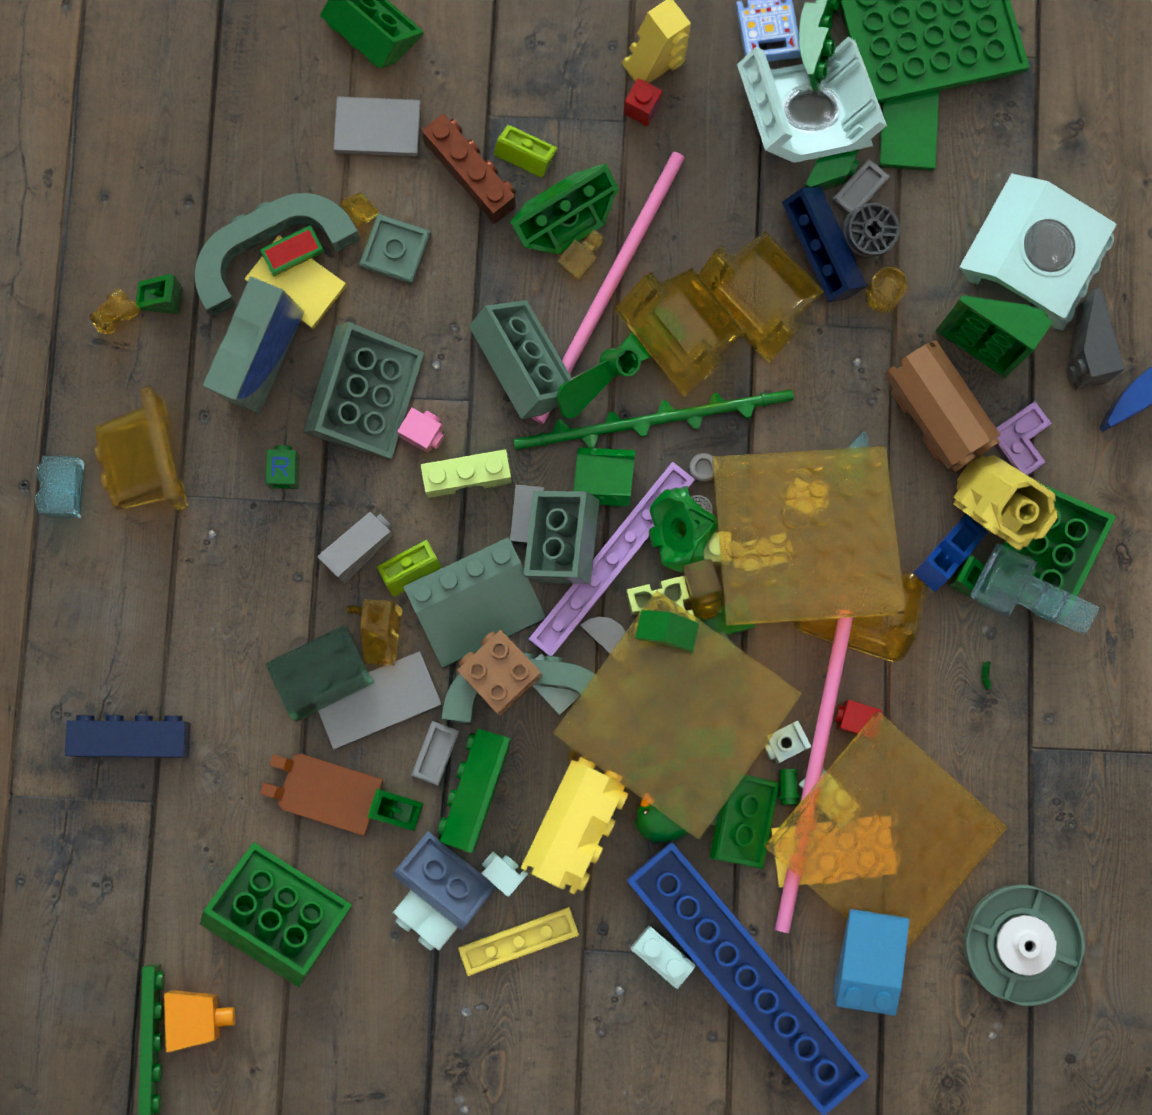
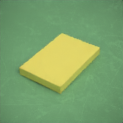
(307, 284)

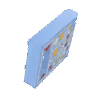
(769, 22)

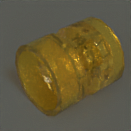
(890, 284)

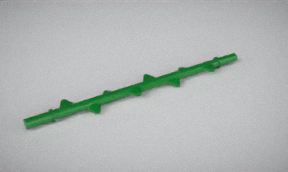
(641, 424)

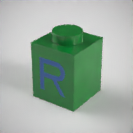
(282, 468)

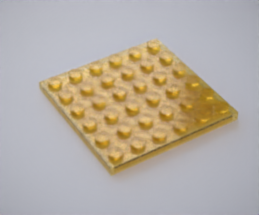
(807, 535)
(678, 720)
(886, 830)

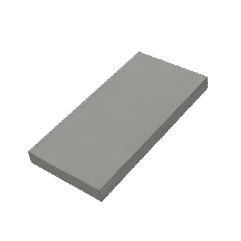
(395, 697)

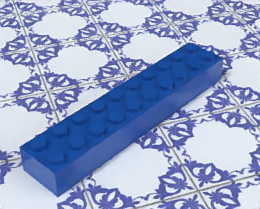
(747, 978)

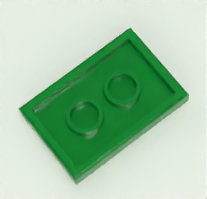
(910, 133)
(745, 823)

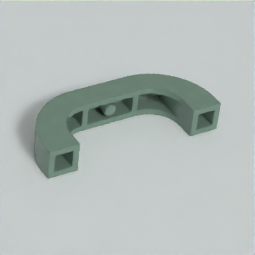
(258, 226)
(463, 698)

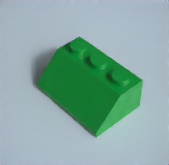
(373, 28)

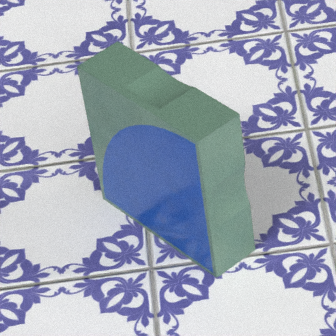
(254, 346)

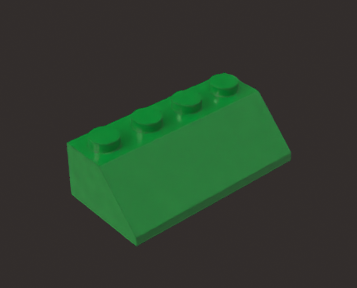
(475, 791)

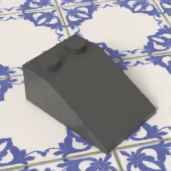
(1094, 348)

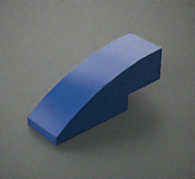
(1131, 401)
(950, 552)

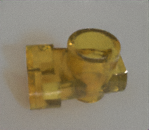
(113, 311)

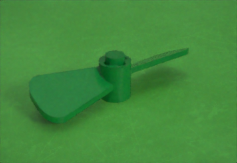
(583, 388)

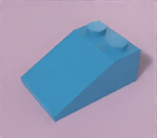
(871, 962)

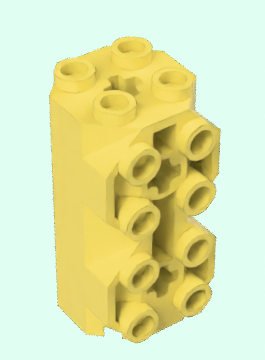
(1005, 500)
(575, 826)

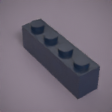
(824, 244)
(127, 738)

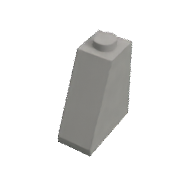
(356, 546)

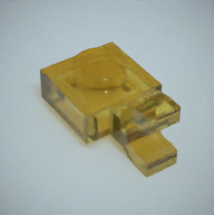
(578, 257)

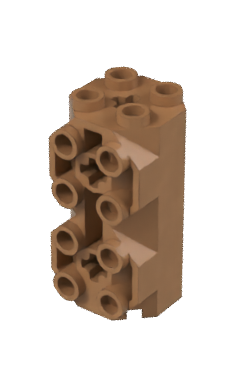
(942, 407)

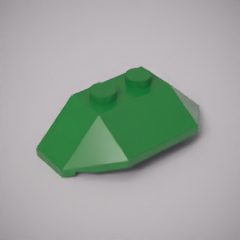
(566, 210)

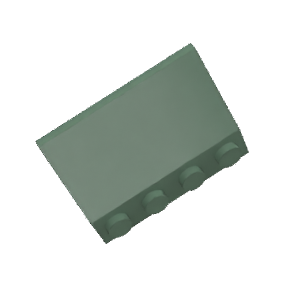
(363, 391)
(473, 599)

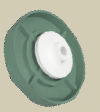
(997, 938)

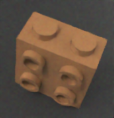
(499, 671)

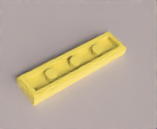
(518, 941)

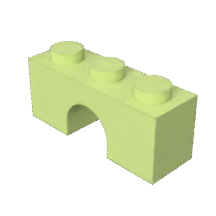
(450, 475)

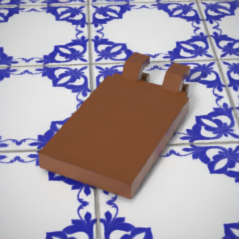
(324, 792)

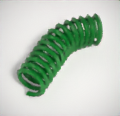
(986, 683)

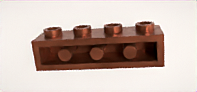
(469, 168)

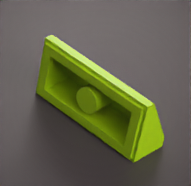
(524, 151)
(408, 567)

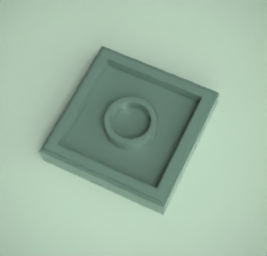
(395, 249)

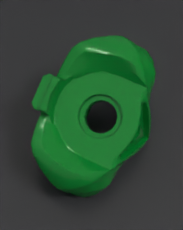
(680, 528)

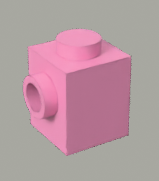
(422, 430)

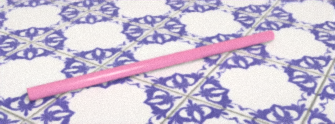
(620, 266)
(817, 754)

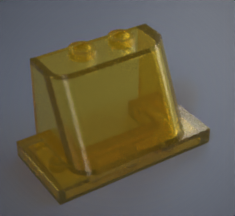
(761, 291)
(680, 326)
(139, 456)

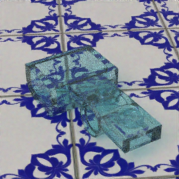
(1009, 581)

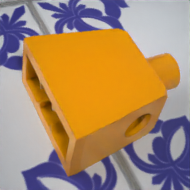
(193, 1018)

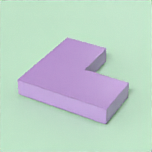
(1016, 437)

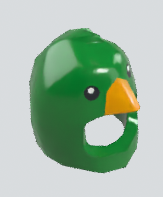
(656, 826)

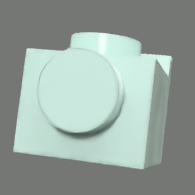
(798, 742)
(503, 873)

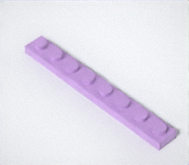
(605, 566)

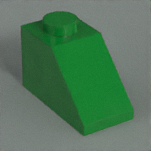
(833, 170)

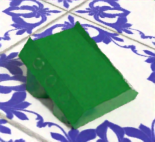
(605, 475)

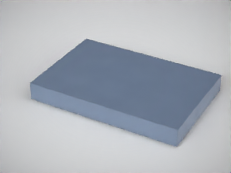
(444, 880)

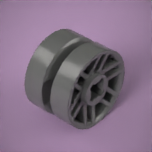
(880, 221)

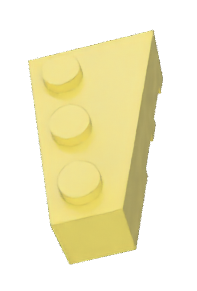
(661, 43)

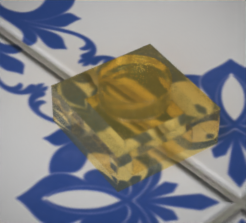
(359, 209)

